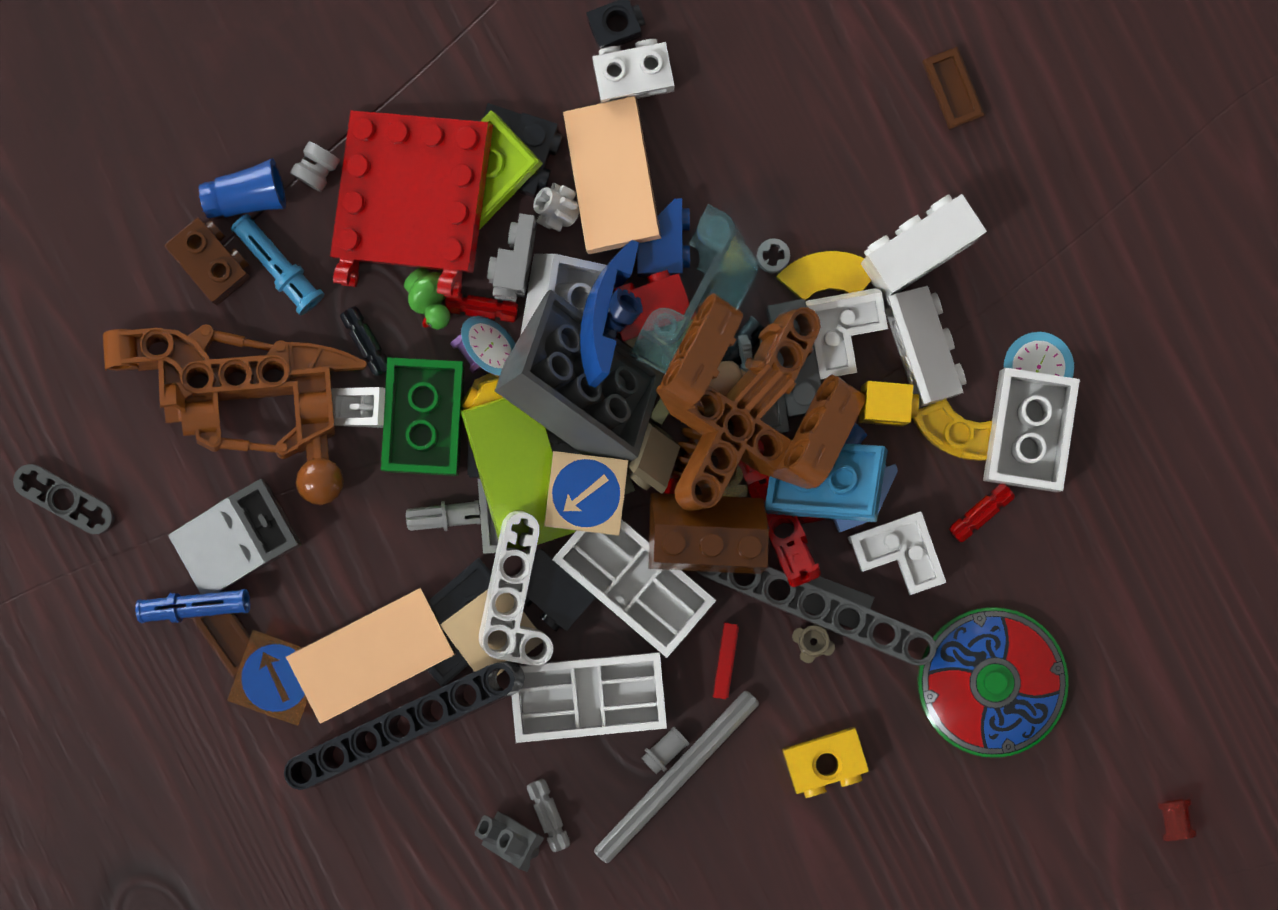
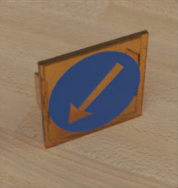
(267, 680)

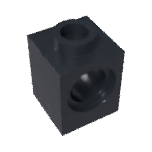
(603, 35)

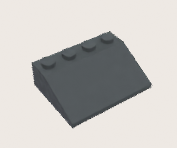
(550, 385)

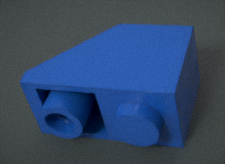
(668, 251)

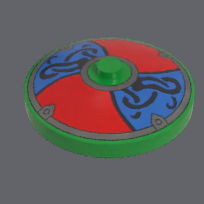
(993, 682)

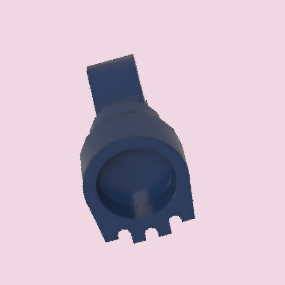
(623, 311)

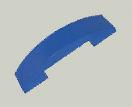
(595, 348)

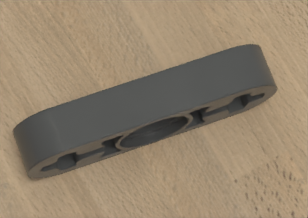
(35, 494)

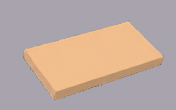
(611, 175)
(370, 655)

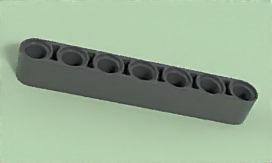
(829, 617)

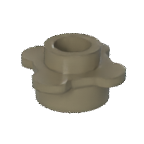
(808, 651)

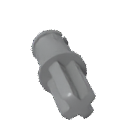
(443, 516)

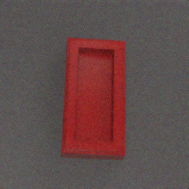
(725, 660)

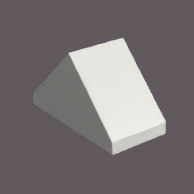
(359, 406)

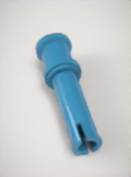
(288, 276)

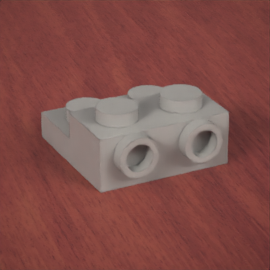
(511, 268)

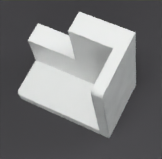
(839, 320)
(903, 541)

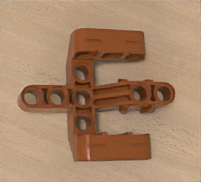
(799, 461)

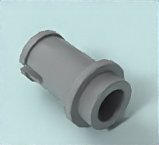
(664, 750)

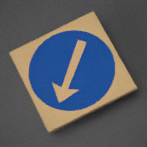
(586, 493)

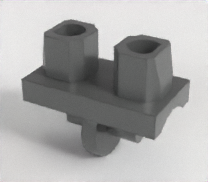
(509, 839)

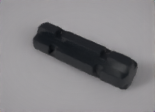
(365, 340)

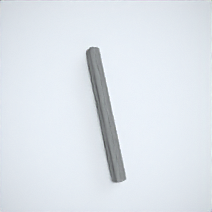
(676, 776)

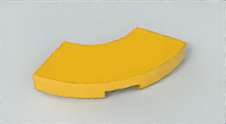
(824, 272)
(952, 432)

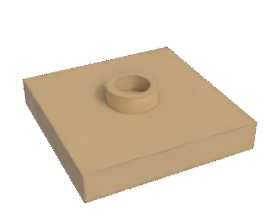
(465, 626)

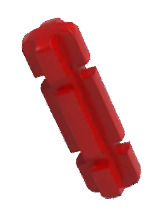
(483, 307)
(982, 512)

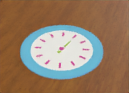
(486, 343)
(1041, 354)

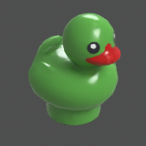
(425, 300)

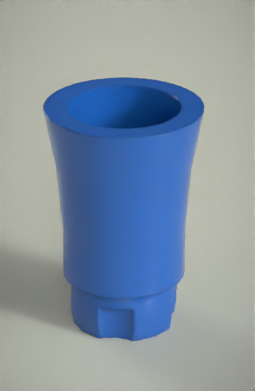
(244, 191)

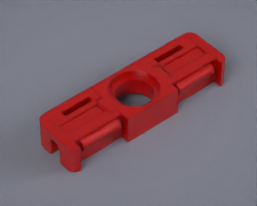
(791, 551)

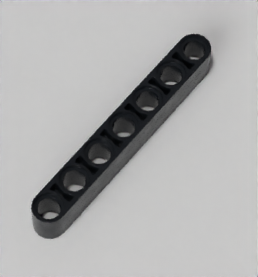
(386, 726)

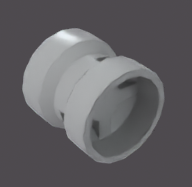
(315, 166)

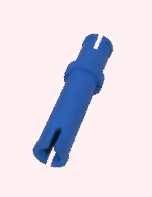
(154, 609)

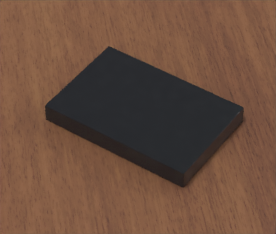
(447, 602)

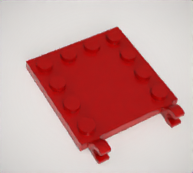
(411, 195)

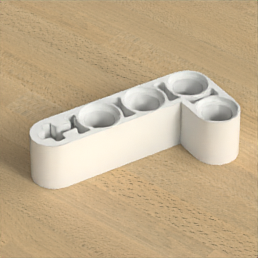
(516, 585)

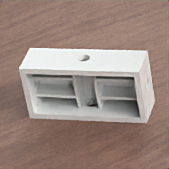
(651, 601)
(590, 698)

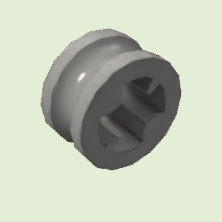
(781, 263)

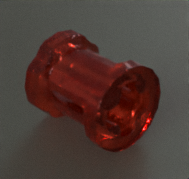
(1177, 820)

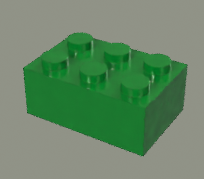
(423, 416)

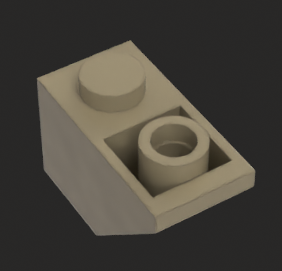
(654, 460)

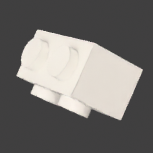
(633, 71)

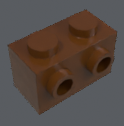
(207, 260)

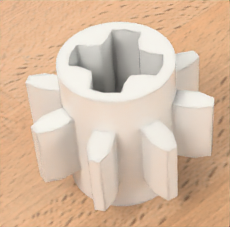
(556, 207)

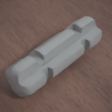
(548, 815)

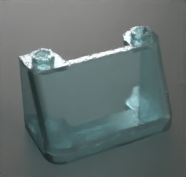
(729, 274)

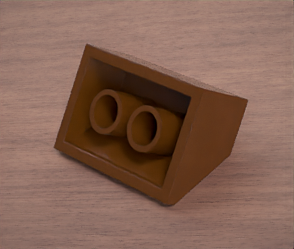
(711, 539)

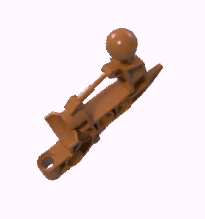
(305, 376)

